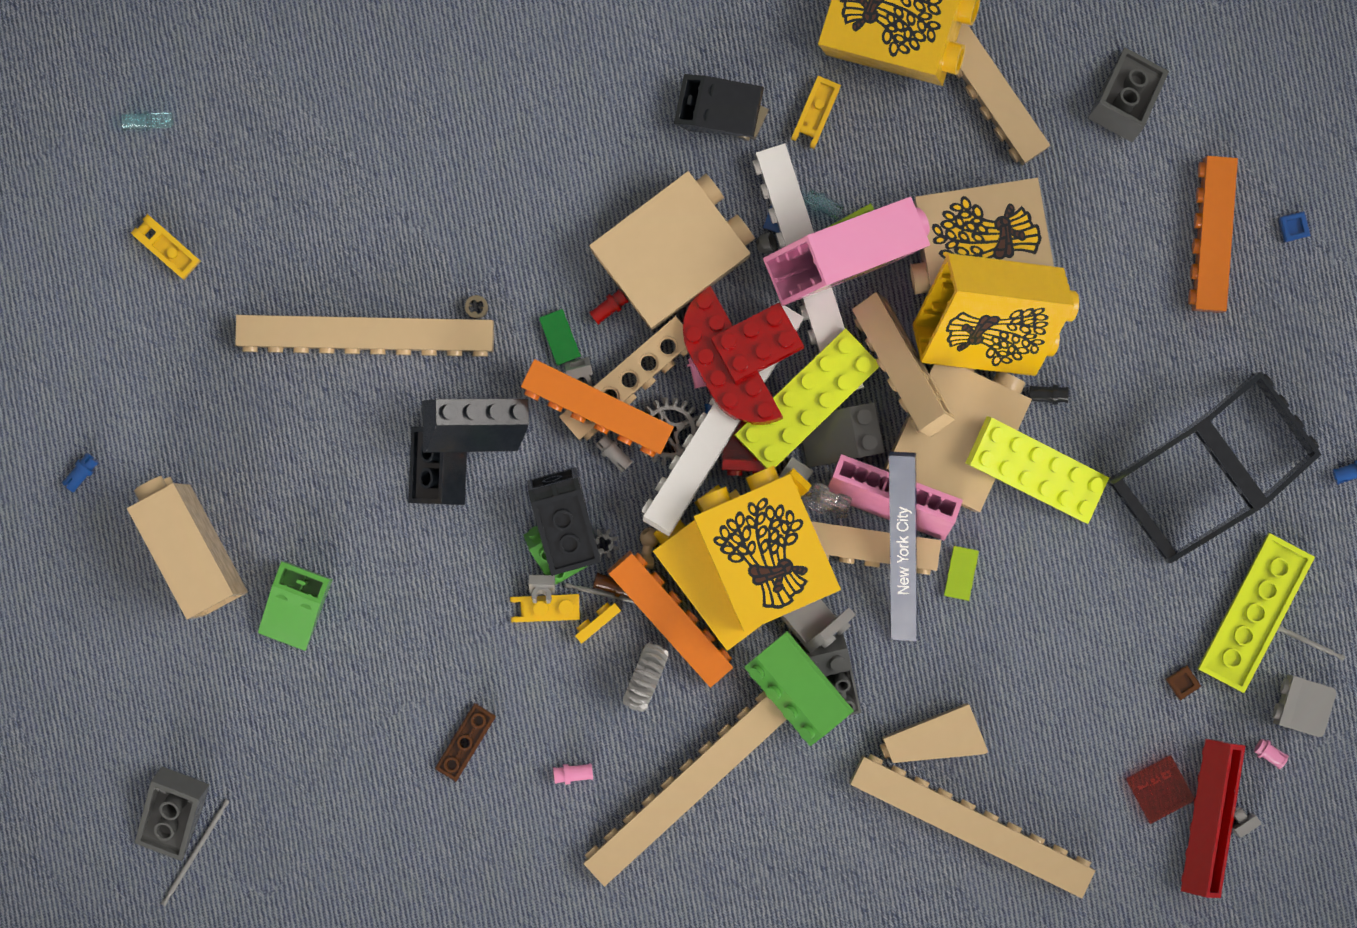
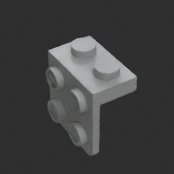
(817, 624)
(1304, 705)

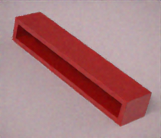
(1212, 818)

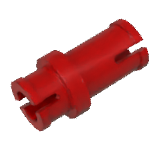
(609, 306)

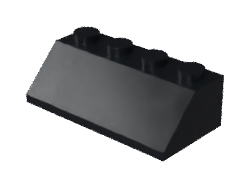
(474, 424)

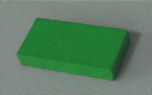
(560, 337)

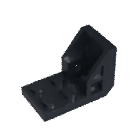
(563, 521)

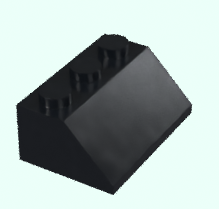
(435, 475)

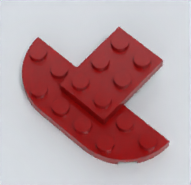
(734, 355)

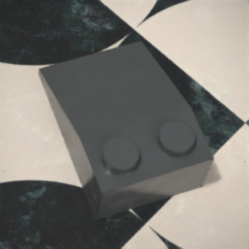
(1128, 95)
(847, 432)
(171, 813)

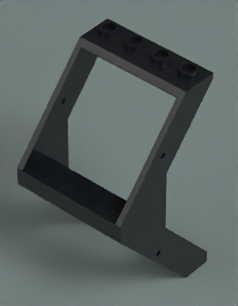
(1228, 464)

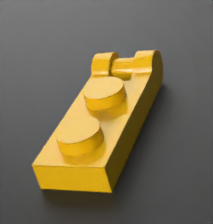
(166, 247)

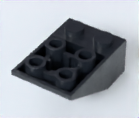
(718, 106)

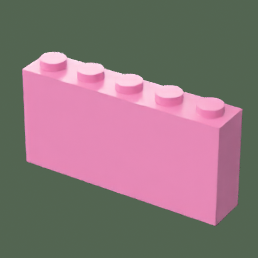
(870, 492)

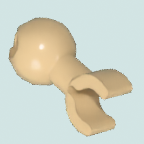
(648, 541)

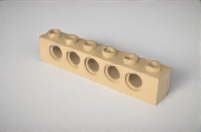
(613, 381)

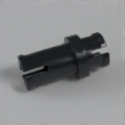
(1049, 394)

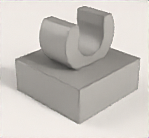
(579, 368)
(542, 586)
(1245, 823)

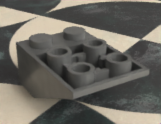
(837, 668)

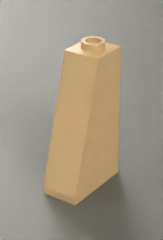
(941, 736)

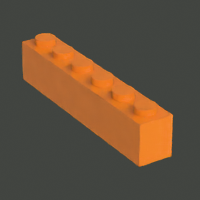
(1213, 234)
(598, 407)
(670, 619)

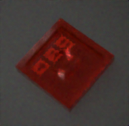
(1160, 789)

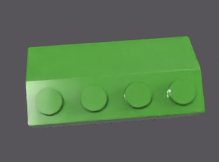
(798, 689)

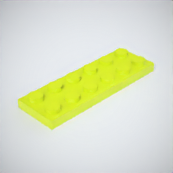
(810, 399)
(1037, 470)
(1256, 612)

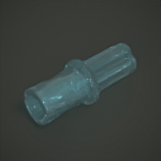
(147, 121)

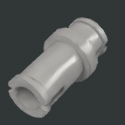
(614, 453)

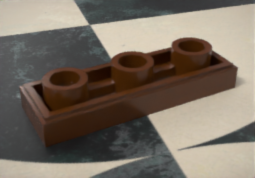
(473, 728)

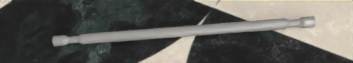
(599, 592)
(1311, 643)
(195, 852)

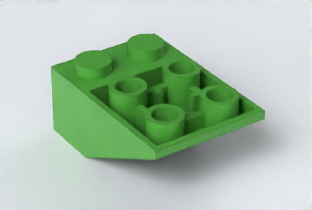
(294, 605)

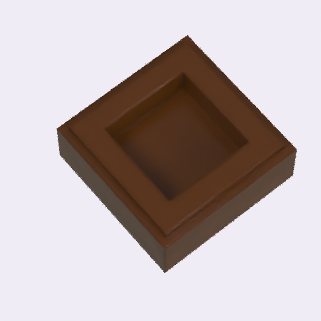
(1183, 682)

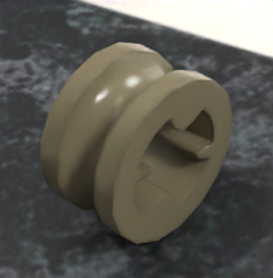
(474, 314)

